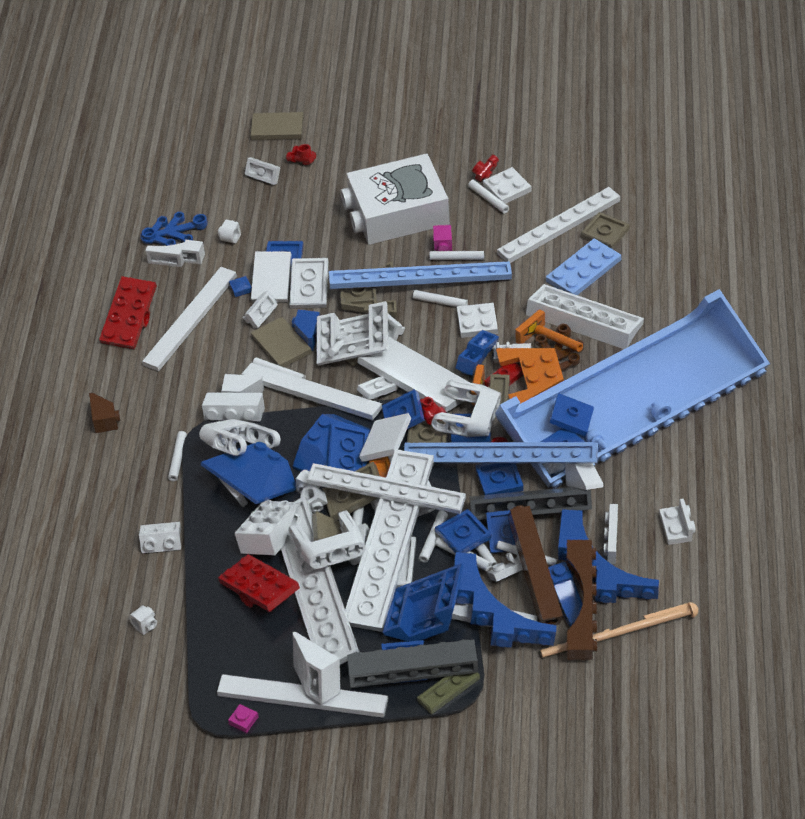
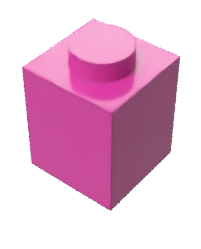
(442, 238)

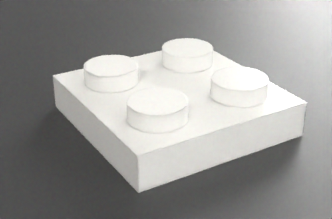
(507, 185)
(477, 318)

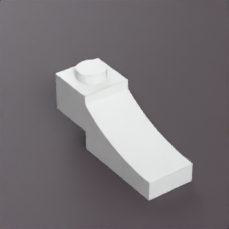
(177, 254)

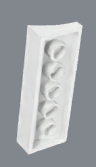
(585, 316)
(413, 371)

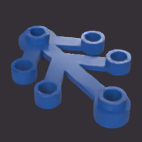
(153, 234)

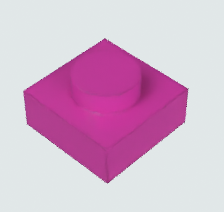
(243, 718)

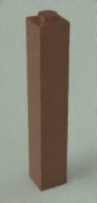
(534, 565)

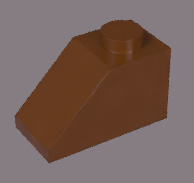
(103, 414)

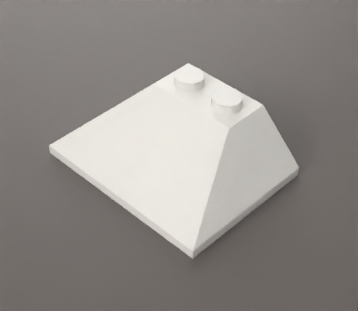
(368, 331)

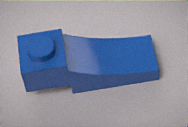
(476, 352)
(566, 592)

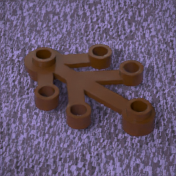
(565, 330)

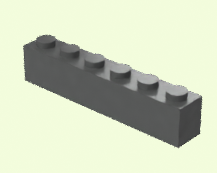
(539, 501)
(412, 663)

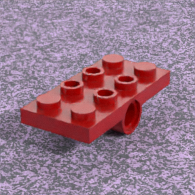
(128, 312)
(258, 583)

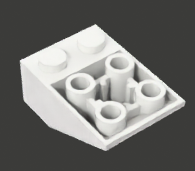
(266, 528)
(316, 669)

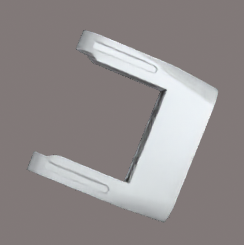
(483, 415)
(233, 431)
(331, 549)

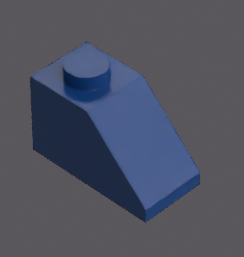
(306, 326)

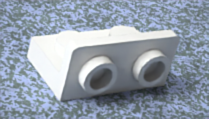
(677, 523)
(160, 537)

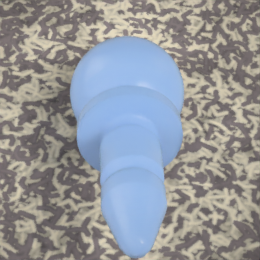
(594, 436)

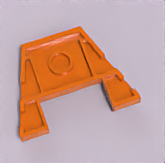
(539, 369)

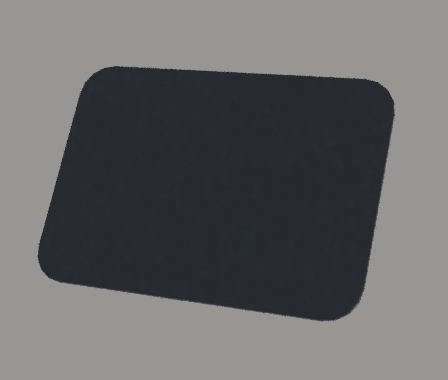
(258, 644)

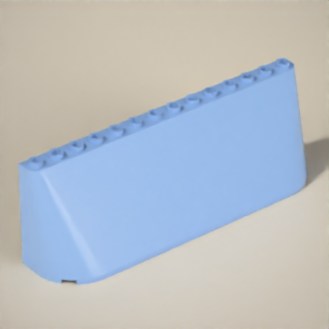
(680, 365)

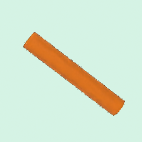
(559, 338)

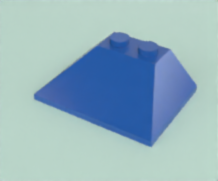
(314, 444)
(255, 474)
(424, 606)

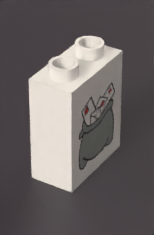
(396, 199)

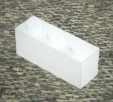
(233, 406)

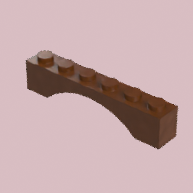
(580, 635)

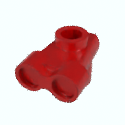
(301, 154)
(485, 170)
(429, 409)

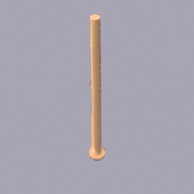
(649, 620)

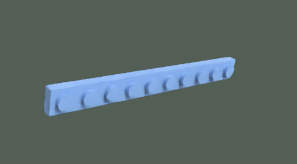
(420, 275)
(508, 452)

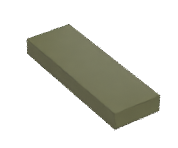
(446, 690)

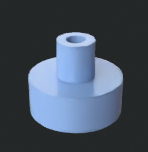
(660, 409)

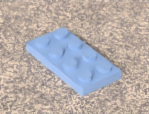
(583, 267)

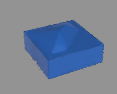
(240, 286)

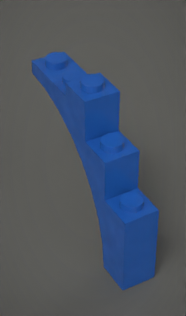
(609, 579)
(488, 611)

